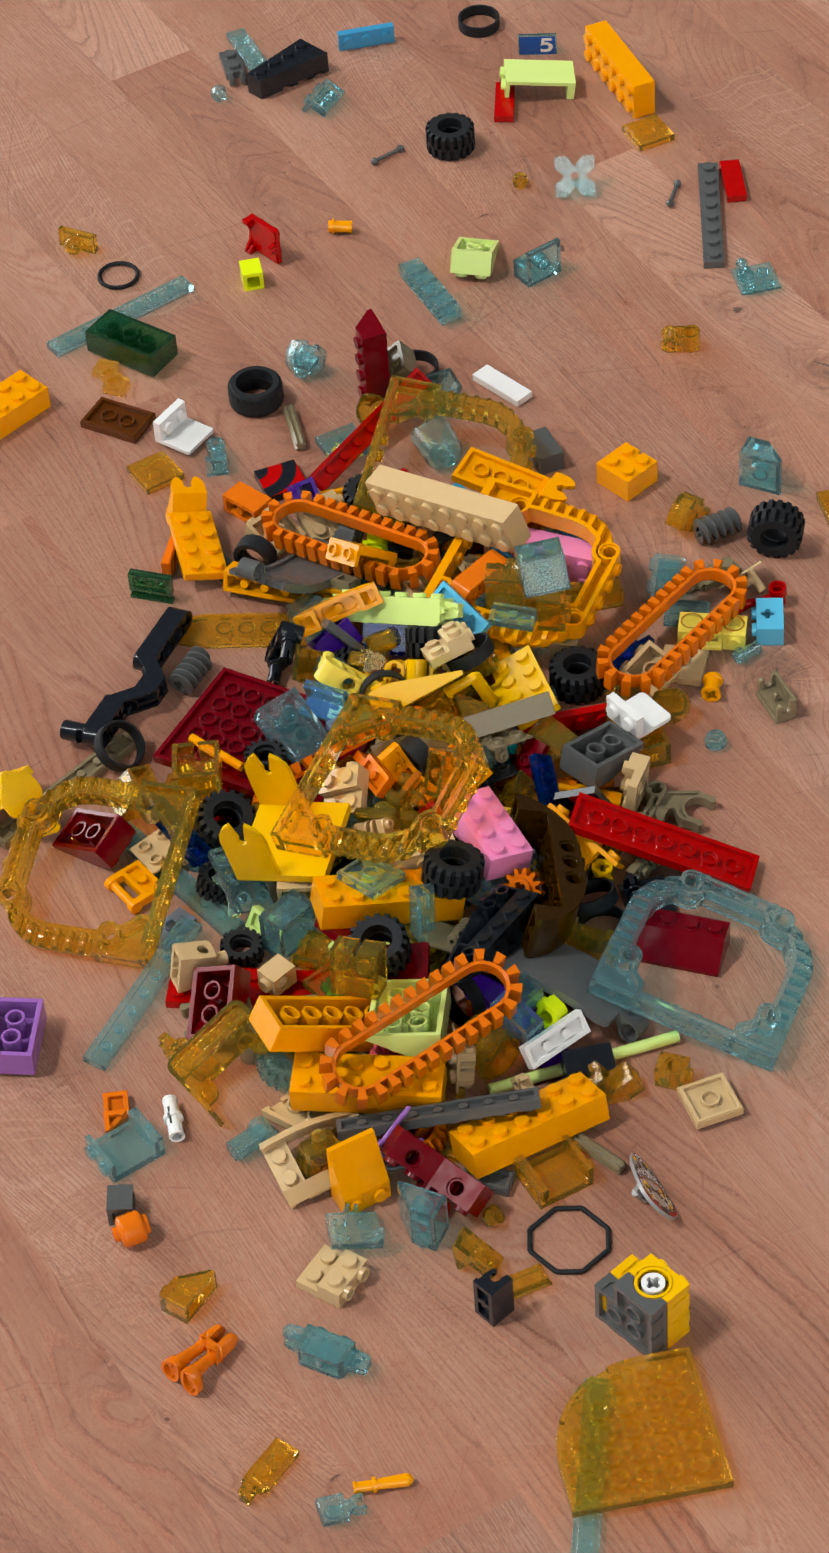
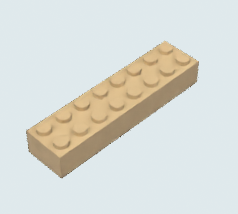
(447, 509)

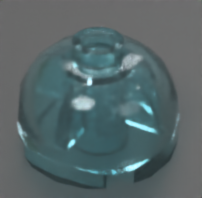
(304, 359)

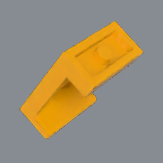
(350, 552)

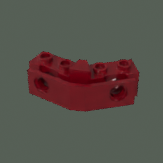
(436, 1172)

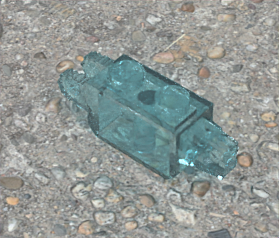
(325, 1351)

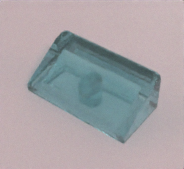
(671, 616)

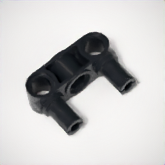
(282, 649)

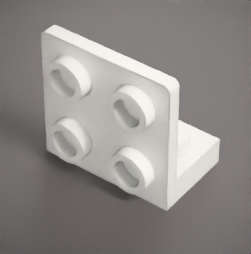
(179, 431)

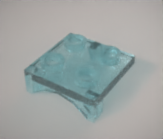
(242, 893)
(354, 1229)

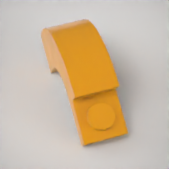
(396, 762)

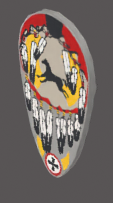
(649, 1188)

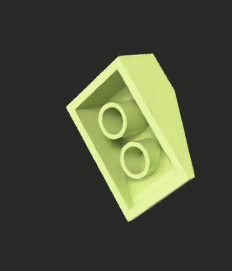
(473, 257)

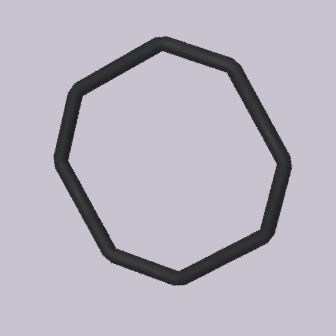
(568, 1271)

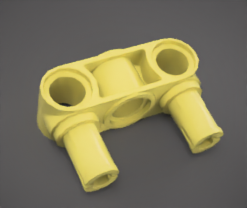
(334, 672)

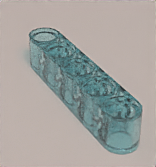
(430, 291)

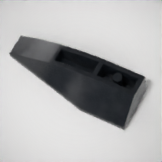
(496, 925)

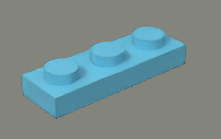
(471, 616)

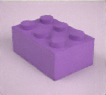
(21, 1034)

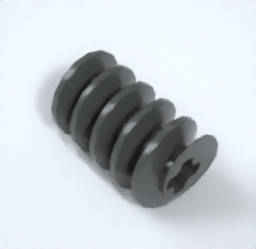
(716, 524)
(190, 670)

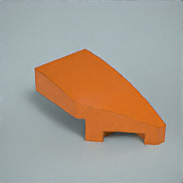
(115, 1109)

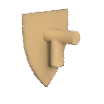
(752, 578)

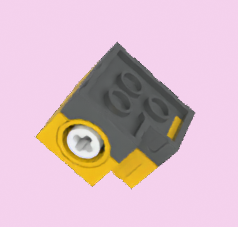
(644, 1303)

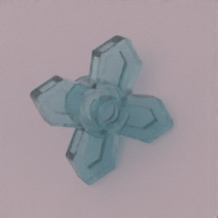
(567, 184)

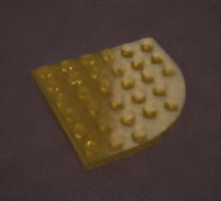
(639, 1436)

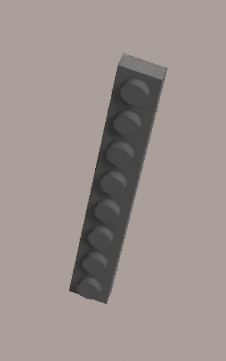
(710, 215)
(443, 1112)

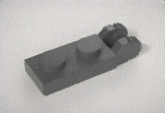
(232, 66)

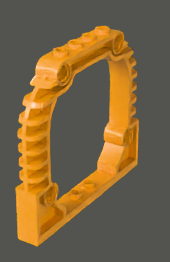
(543, 511)

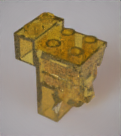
(504, 586)

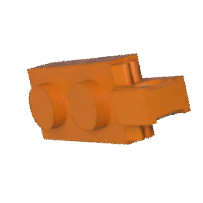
(379, 777)

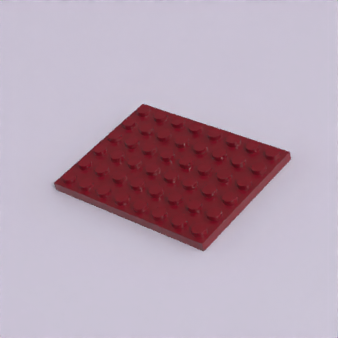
(227, 715)

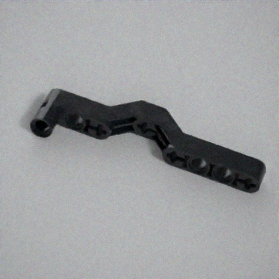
(149, 689)

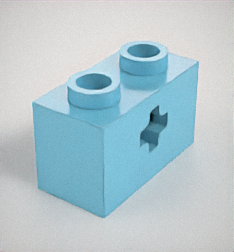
(769, 621)

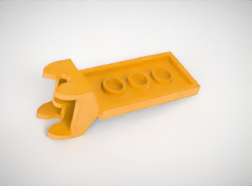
(478, 466)
(194, 531)

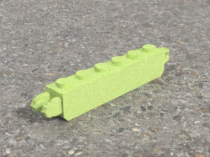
(410, 610)

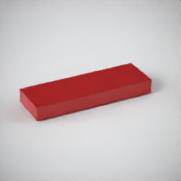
(504, 106)
(733, 180)

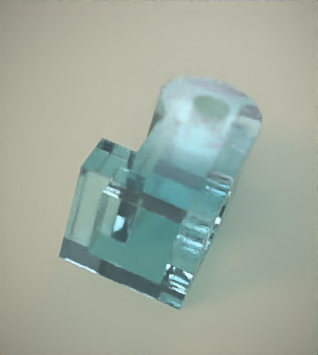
(216, 461)

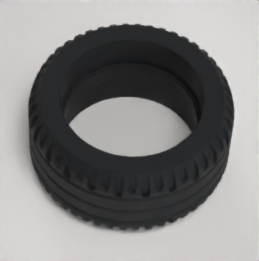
(255, 404)

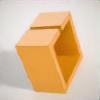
(627, 471)

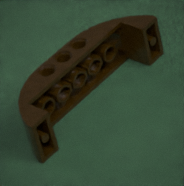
(559, 867)

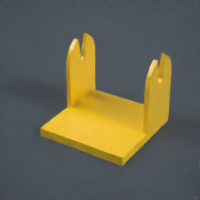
(257, 856)

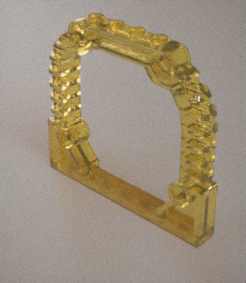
(425, 400)
(369, 717)
(136, 939)

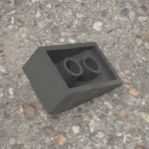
(599, 754)

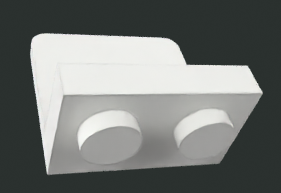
(636, 715)

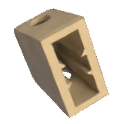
(190, 955)

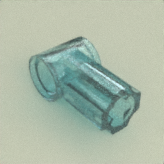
(248, 1141)

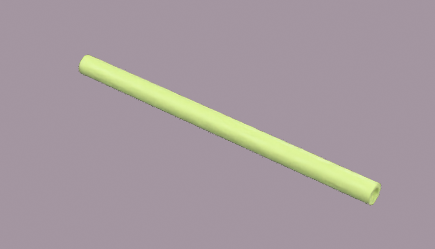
(618, 1052)

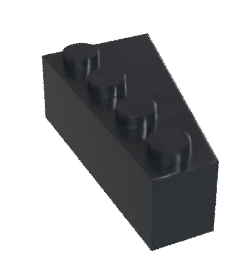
(287, 68)

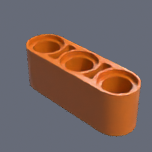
(471, 581)

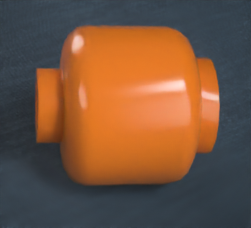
(131, 1229)

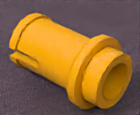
(339, 226)

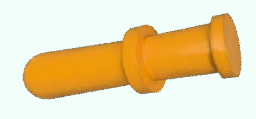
(388, 1482)

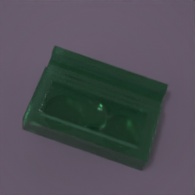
(151, 586)

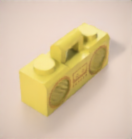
(729, 638)

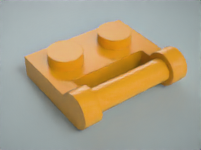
(139, 880)

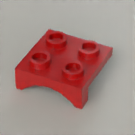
(263, 238)

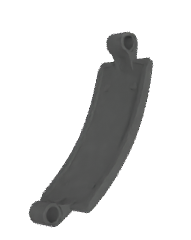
(294, 572)
(567, 976)

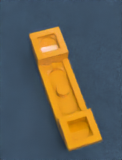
(339, 607)

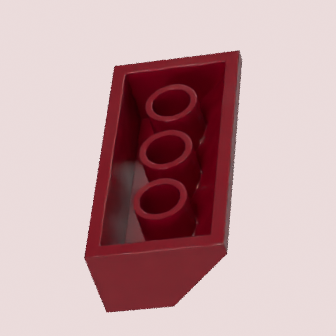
(371, 355)
(685, 942)

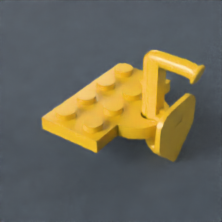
(516, 679)
(16, 789)

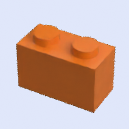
(244, 501)

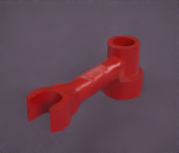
(777, 589)

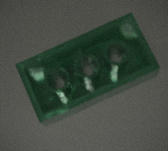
(131, 342)

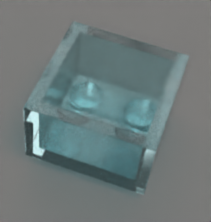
(286, 923)

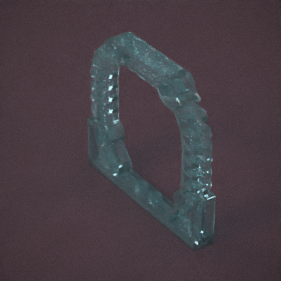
(754, 1040)

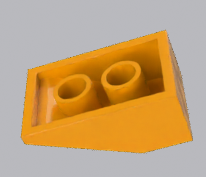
(358, 1172)

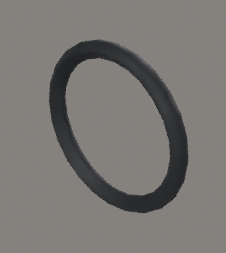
(118, 287)

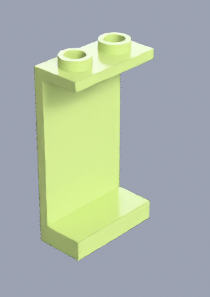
(538, 74)

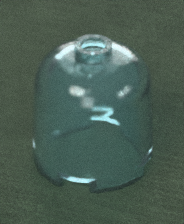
(437, 443)

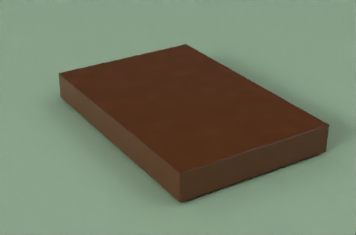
(118, 420)

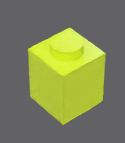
(251, 274)

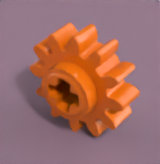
(526, 878)

